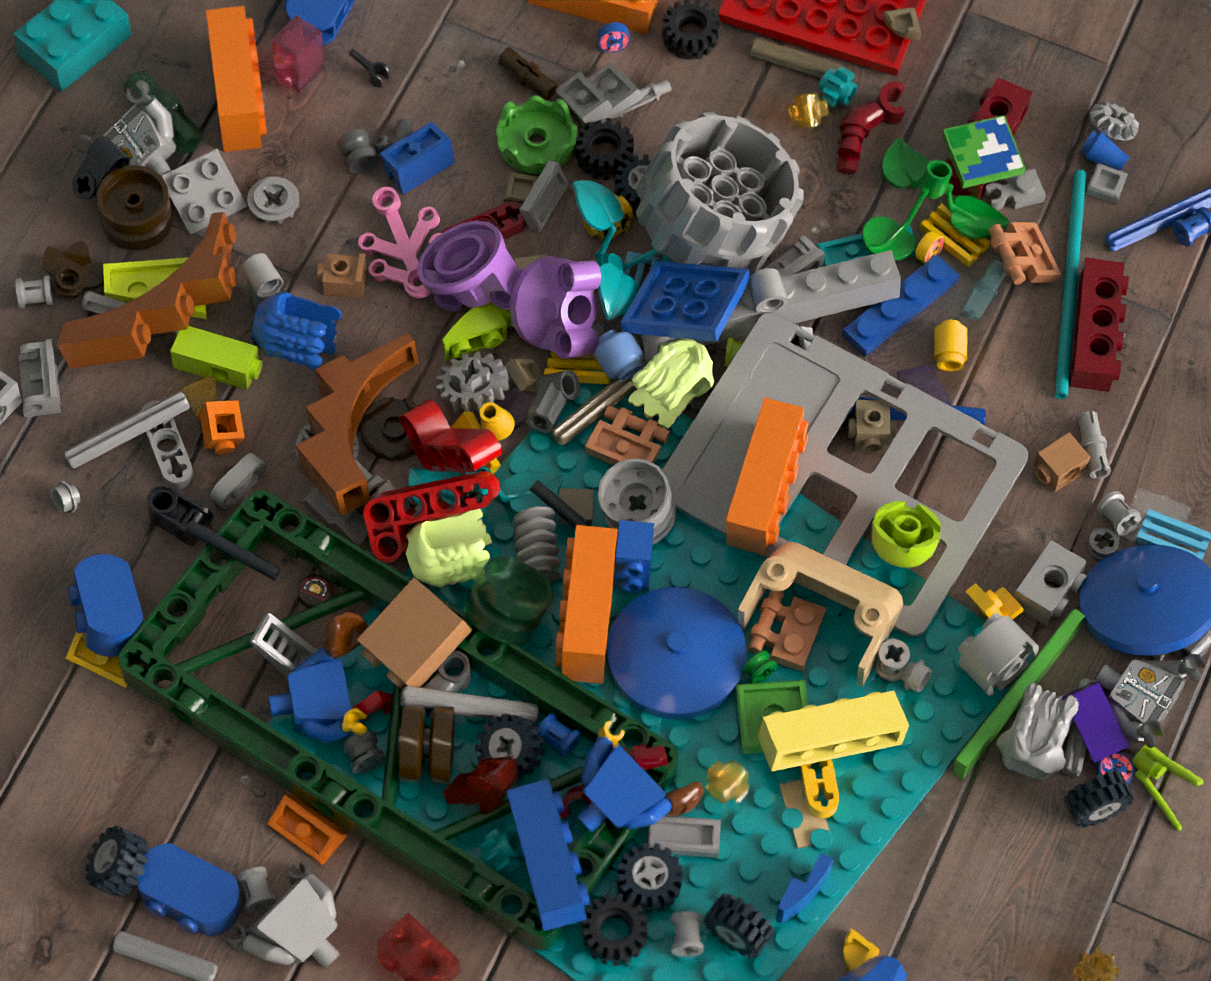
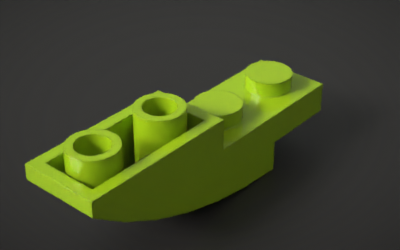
(476, 330)

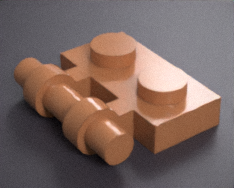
(1031, 250)
(615, 444)
(797, 634)

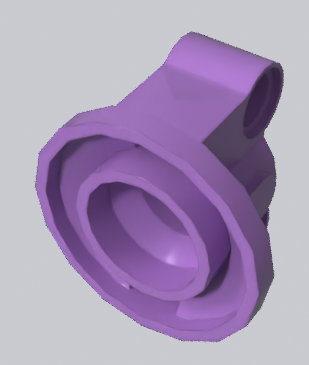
(469, 267)
(557, 306)

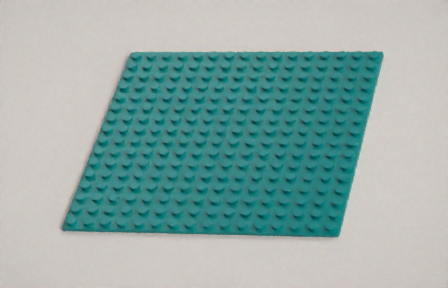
(756, 834)

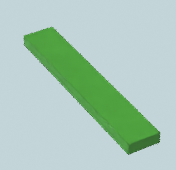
(1013, 699)

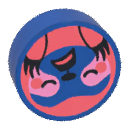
(613, 37)
(1119, 763)

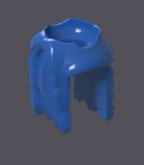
(295, 329)

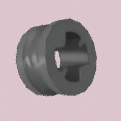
(1096, 537)

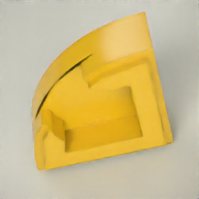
(857, 950)

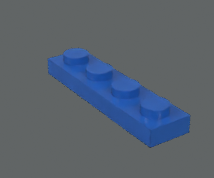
(889, 316)

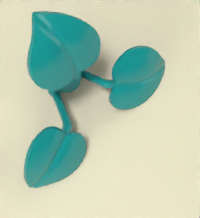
(600, 211)
(513, 490)

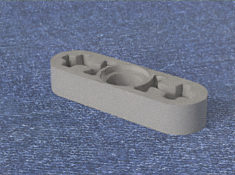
(164, 459)

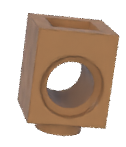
(1061, 462)

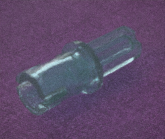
(985, 290)

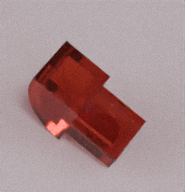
(484, 785)

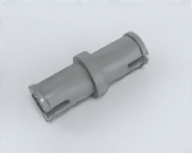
(1094, 444)

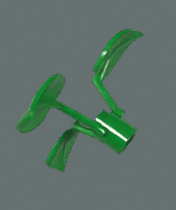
(907, 168)

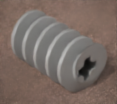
(536, 540)

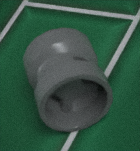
(357, 149)

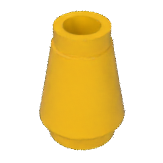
(496, 420)

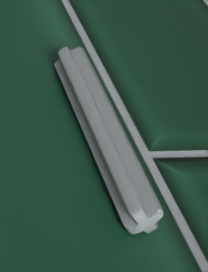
(127, 429)
(468, 704)

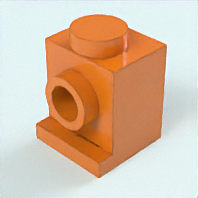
(226, 418)

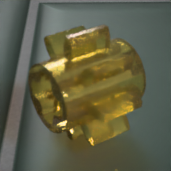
(807, 110)
(727, 781)
(1093, 962)

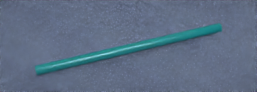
(1070, 285)

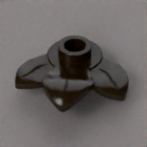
(72, 266)

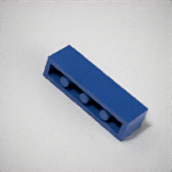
(547, 855)

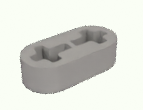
(238, 481)

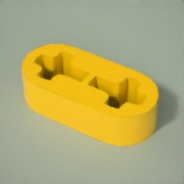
(827, 783)

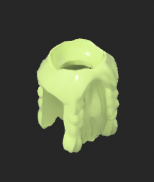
(672, 380)
(448, 548)

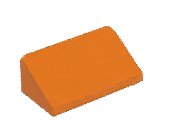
(307, 828)

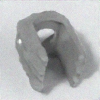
(1038, 733)

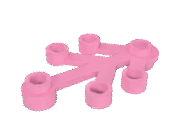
(405, 249)

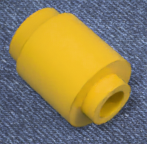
(950, 345)

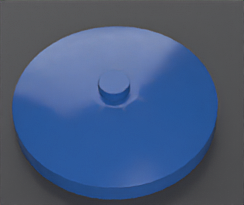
(1147, 600)
(676, 653)

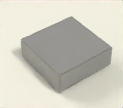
(1106, 183)

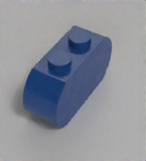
(322, 14)
(105, 603)
(189, 891)

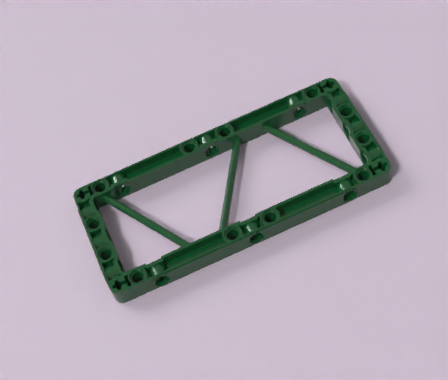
(330, 790)

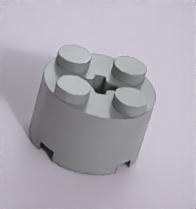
(996, 653)

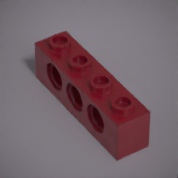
(1000, 100)
(1087, 368)

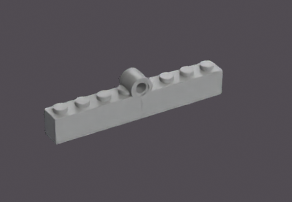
(805, 295)

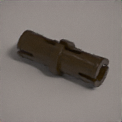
(527, 73)

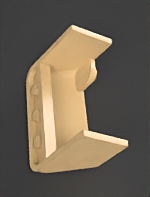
(874, 602)

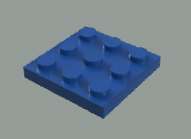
(685, 301)

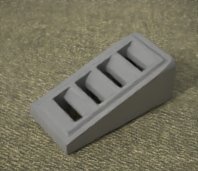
(289, 637)

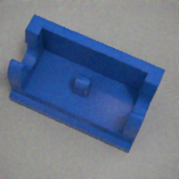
(418, 157)

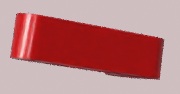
(445, 447)
(432, 507)

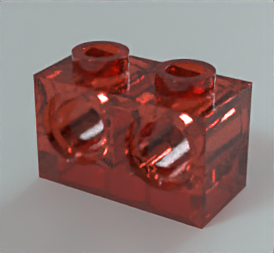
(424, 953)

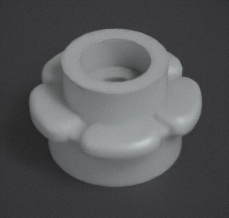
(65, 497)
(916, 676)

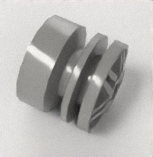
(640, 486)

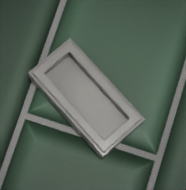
(544, 196)
(686, 836)

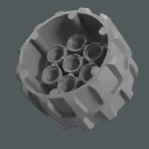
(719, 193)

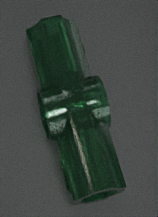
(185, 133)

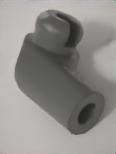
(402, 129)

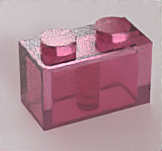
(297, 54)

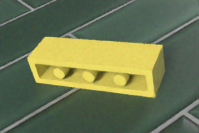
(832, 730)

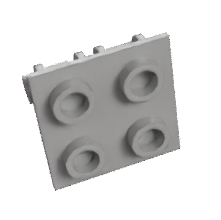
(203, 189)

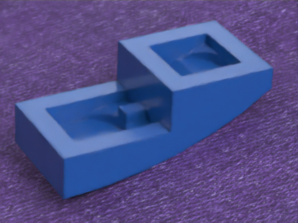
(800, 894)

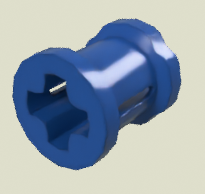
(1193, 226)
(559, 735)

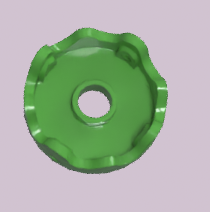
(531, 118)

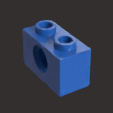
(633, 556)

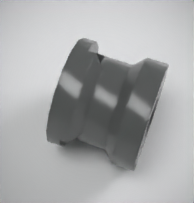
(363, 752)

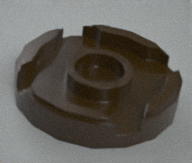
(383, 430)

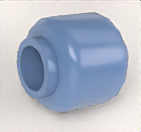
(619, 355)

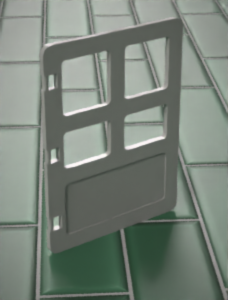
(827, 385)

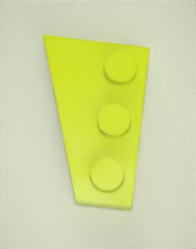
(132, 279)

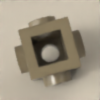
(871, 427)

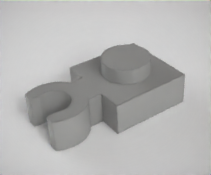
(1019, 190)

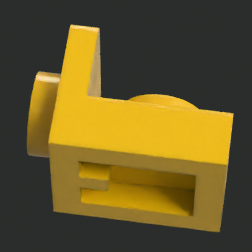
(991, 603)

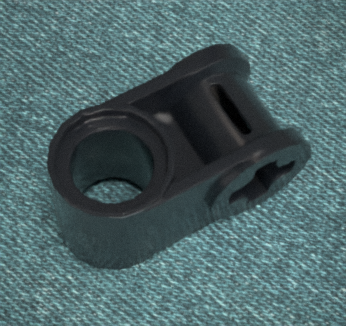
(100, 160)
(179, 513)

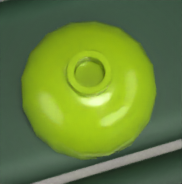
(905, 534)

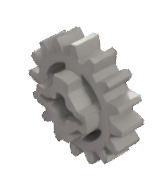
(472, 382)

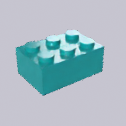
(71, 38)

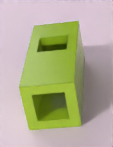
(216, 355)

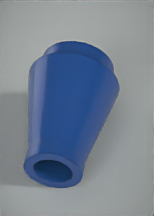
(1103, 151)

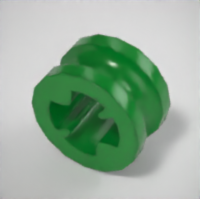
(760, 667)

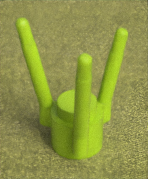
(1154, 763)

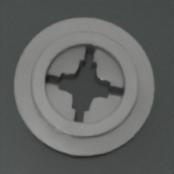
(1114, 121)
(273, 188)

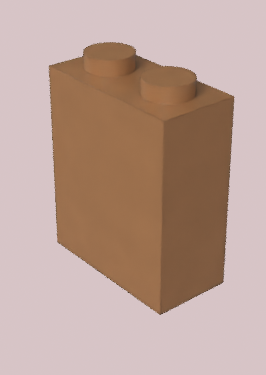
(413, 636)

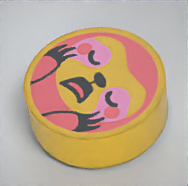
(929, 246)

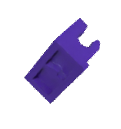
(1097, 722)

